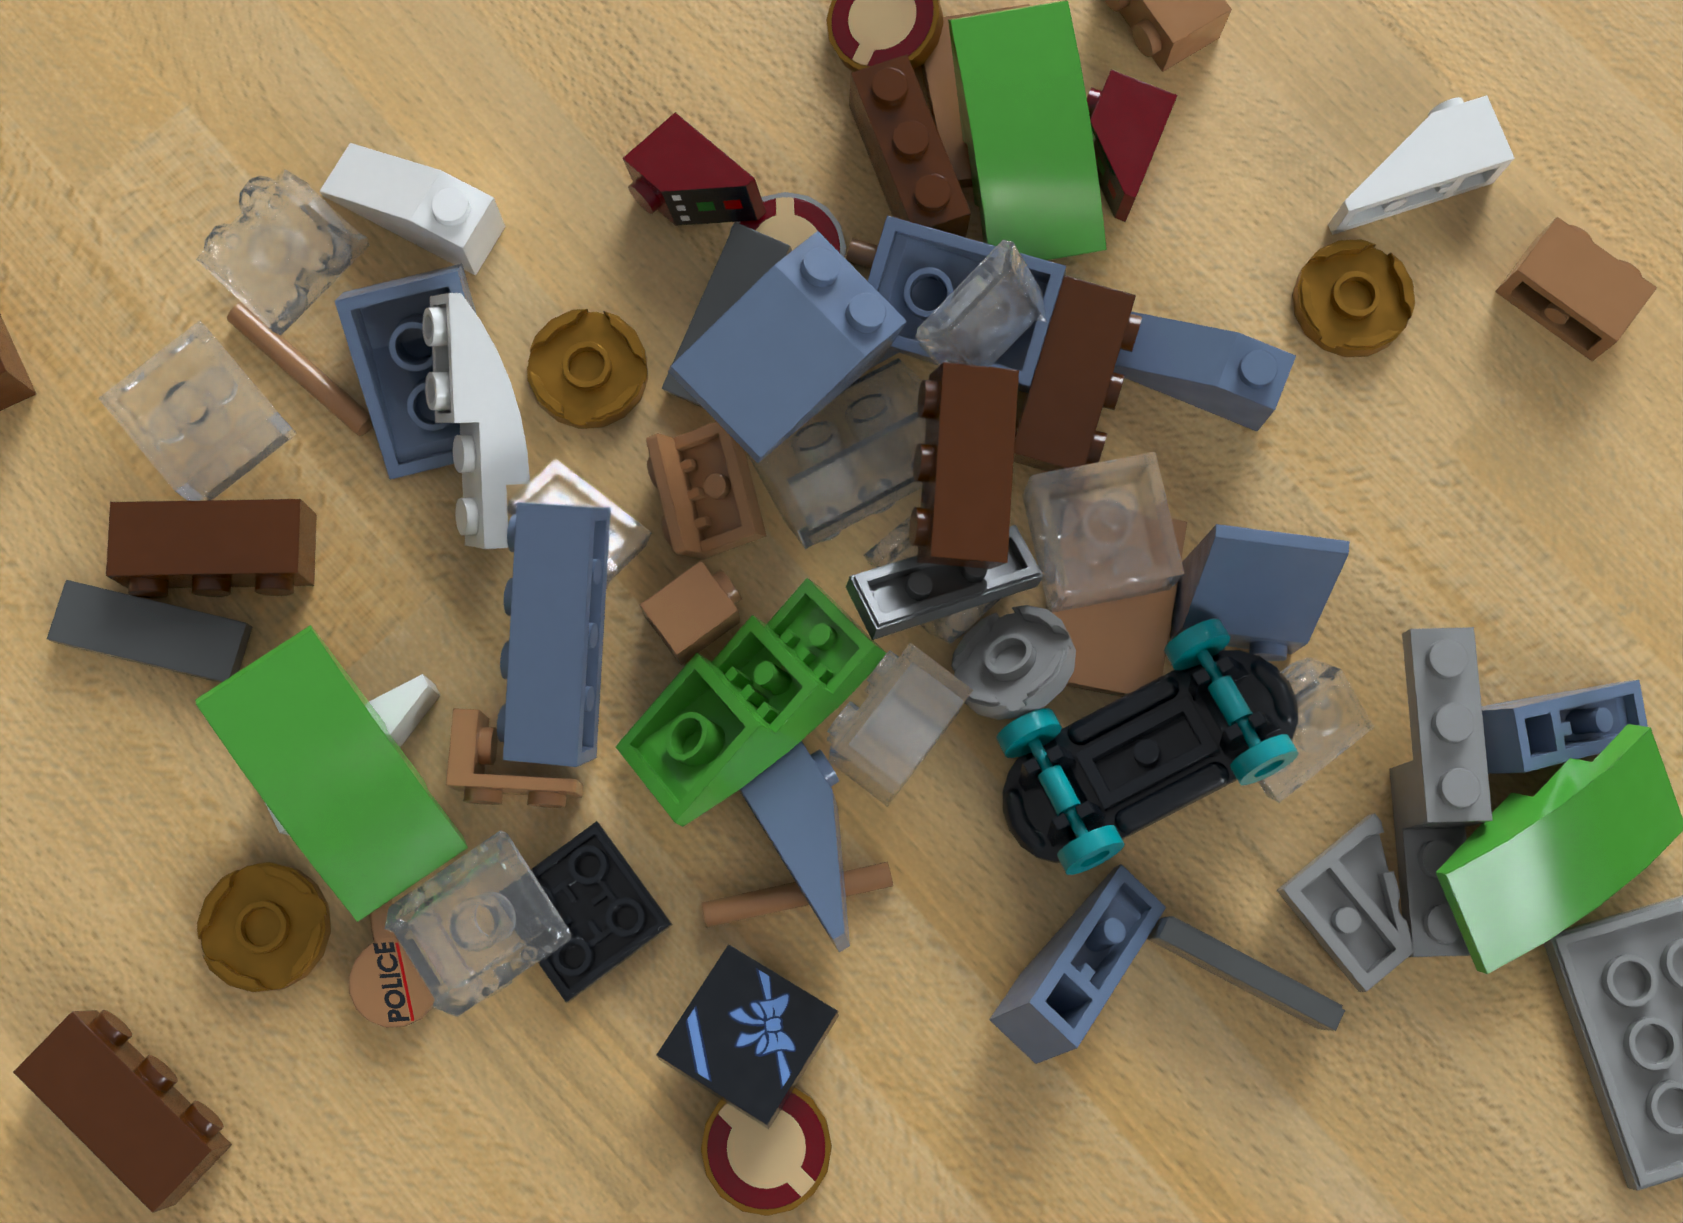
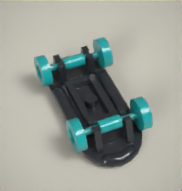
(1147, 752)

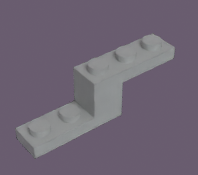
(1442, 784)

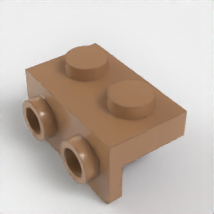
(704, 492)

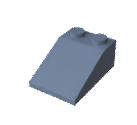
(923, 266)
(788, 347)
(393, 364)
(1260, 586)

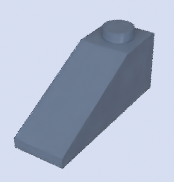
(1208, 368)
(1558, 726)
(802, 822)
(1078, 968)

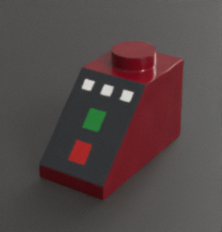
(1125, 131)
(690, 178)

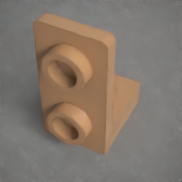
(474, 746)

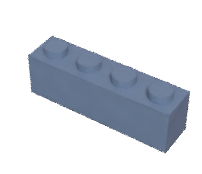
(554, 633)

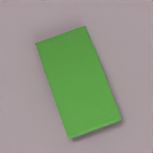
(1028, 130)
(750, 704)
(331, 773)
(1561, 850)

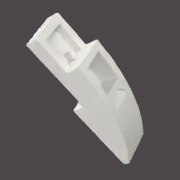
(475, 390)

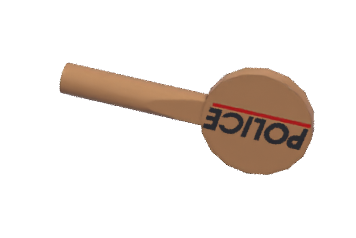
(385, 981)

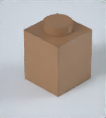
(693, 611)

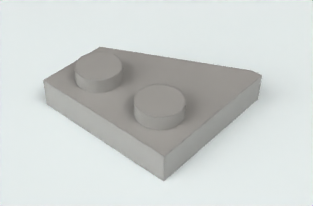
(1353, 905)

